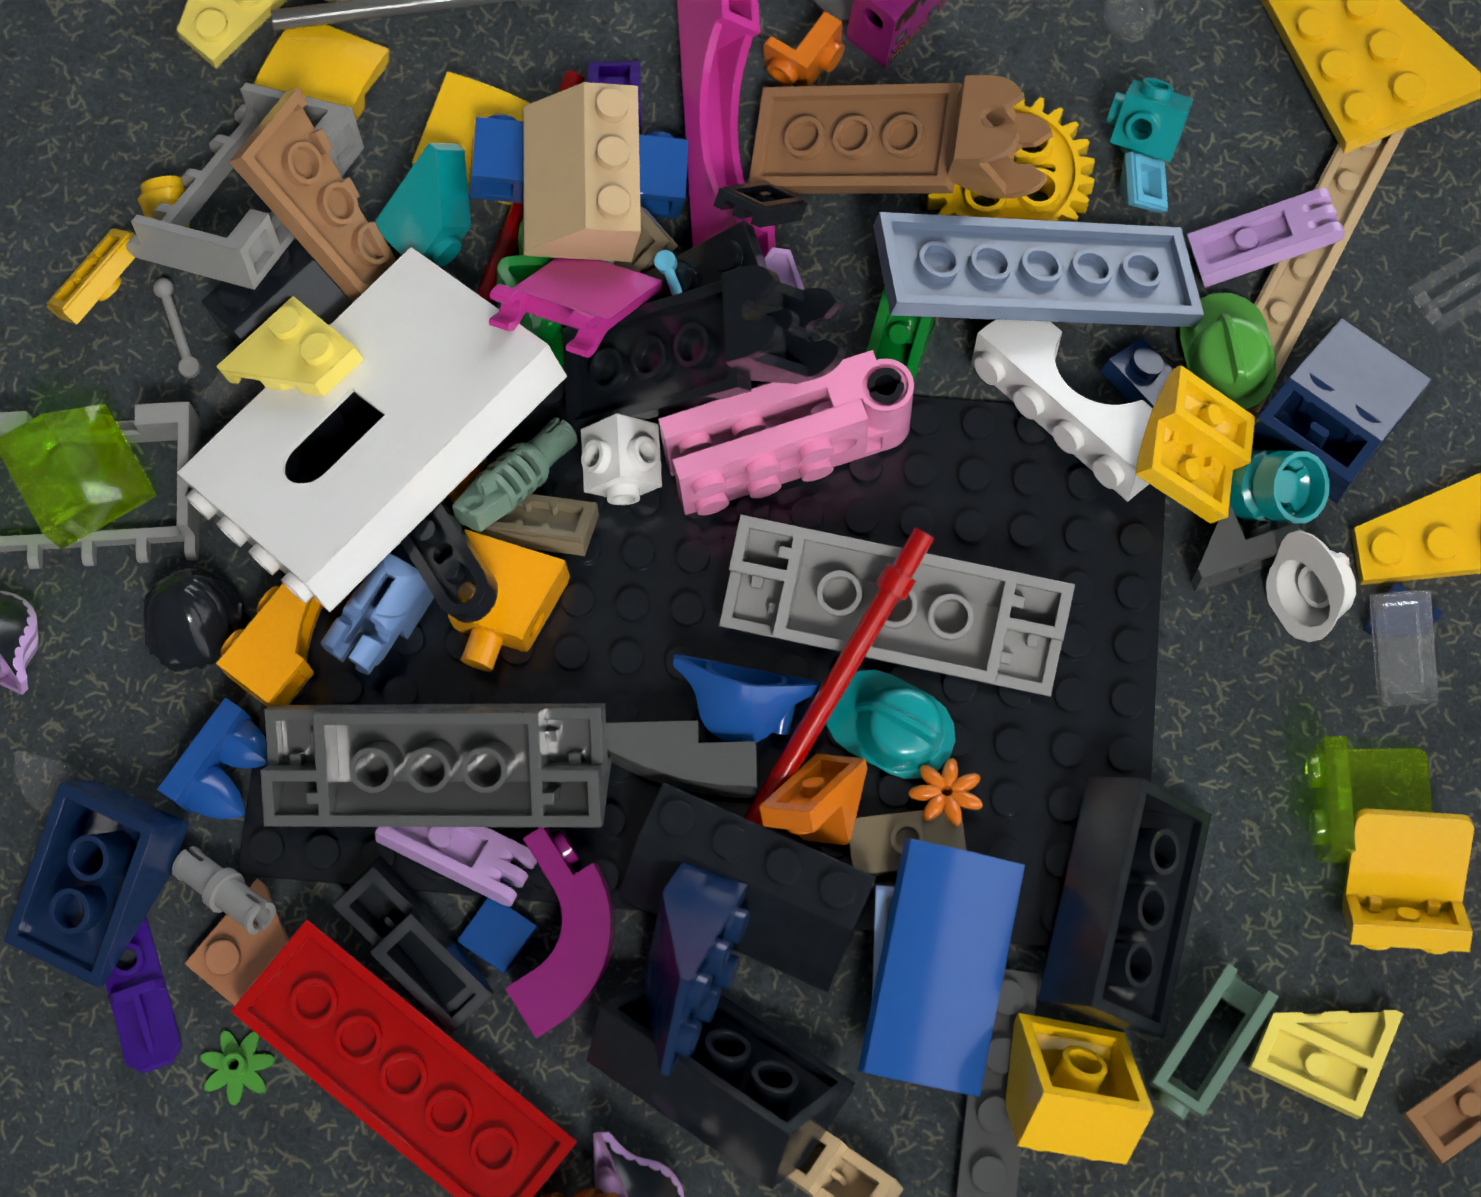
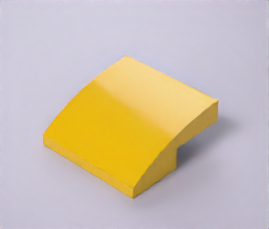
(324, 65)
(456, 113)
(1195, 444)

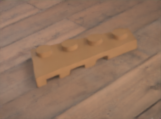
(302, 186)

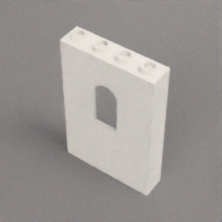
(446, 400)

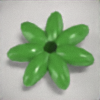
(244, 1074)

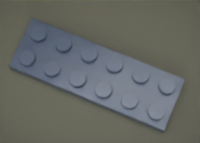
(1036, 270)

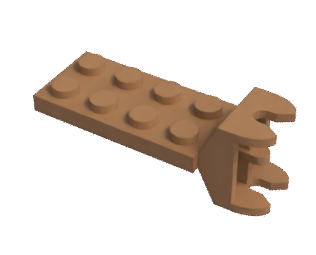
(897, 139)

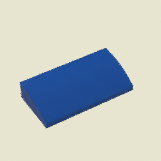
(941, 967)

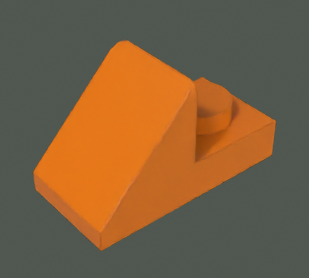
(819, 800)

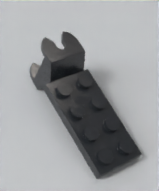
(701, 348)

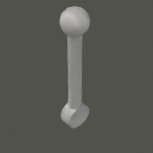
(188, 366)

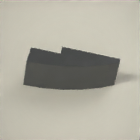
(675, 756)

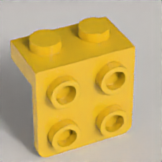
(1408, 881)

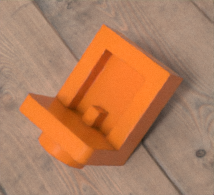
(817, 52)

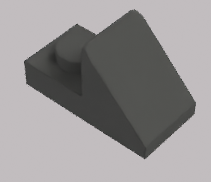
(1232, 556)

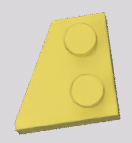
(1327, 1055)

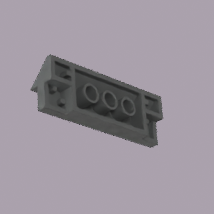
(436, 765)

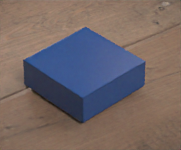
(497, 935)

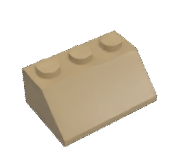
(582, 174)

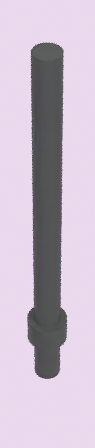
(366, 9)

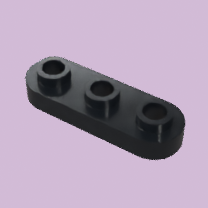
(454, 578)

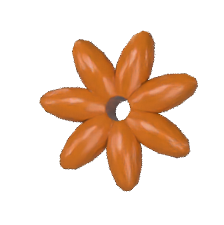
(946, 792)

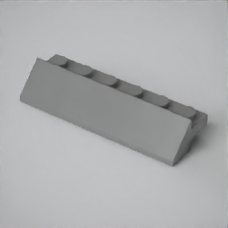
(954, 621)

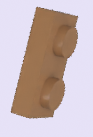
(1449, 1116)

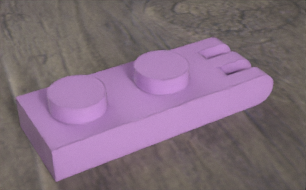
(1265, 236)
(466, 855)

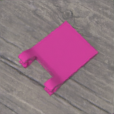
(578, 295)

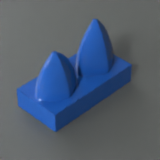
(198, 776)

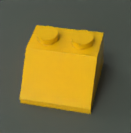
(1075, 1090)

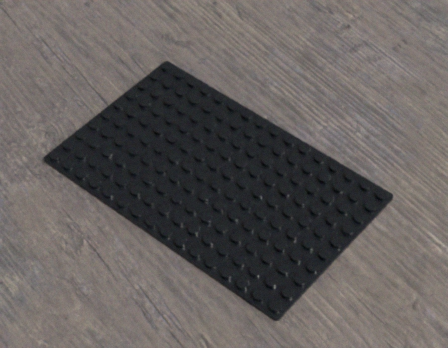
(657, 585)

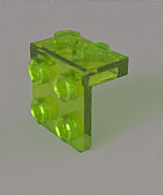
(1358, 780)

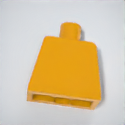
(526, 596)

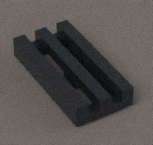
(754, 201)

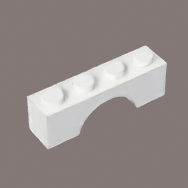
(1022, 365)

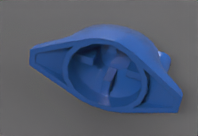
(743, 701)

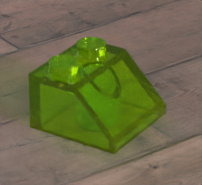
(74, 471)

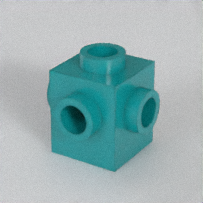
(1149, 118)

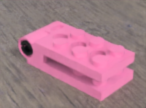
(786, 432)

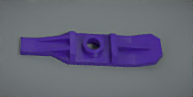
(144, 1008)

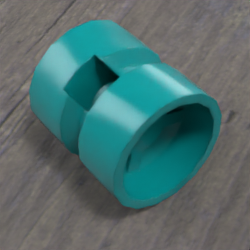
(1280, 487)

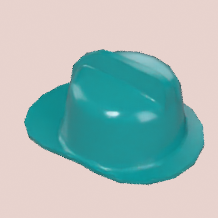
(892, 724)

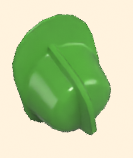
(1231, 349)

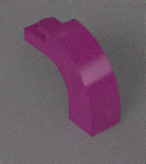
(585, 942)

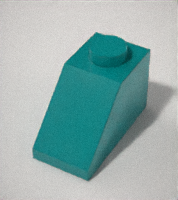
(430, 205)

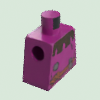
(900, 23)

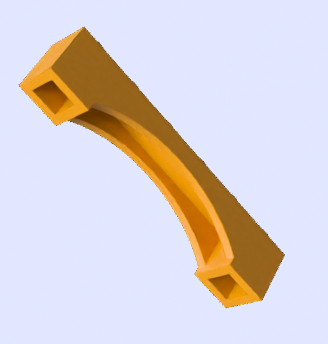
(273, 649)

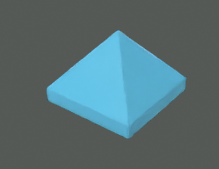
(1144, 182)

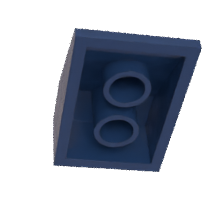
(93, 878)

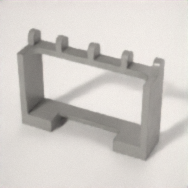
(259, 236)
(151, 424)

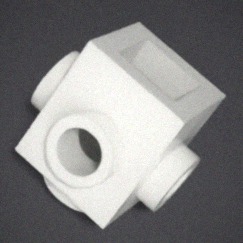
(621, 458)

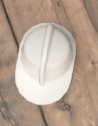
(1309, 586)

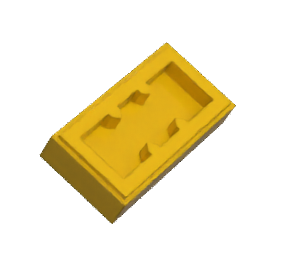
(94, 278)

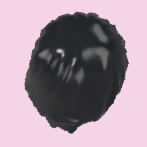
(191, 618)

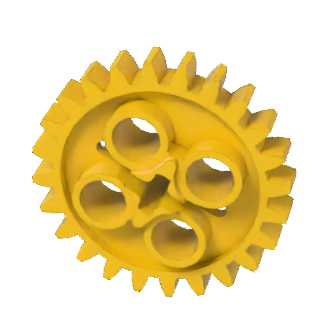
(1064, 186)

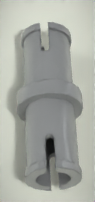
(223, 890)

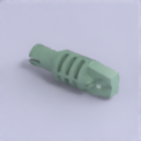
(513, 476)

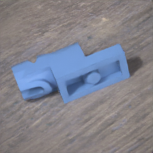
(379, 611)

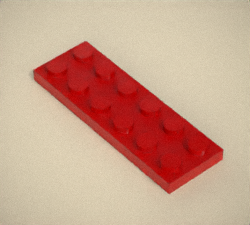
(400, 1072)

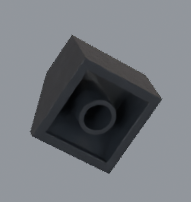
(242, 310)

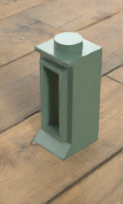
(1176, 1096)

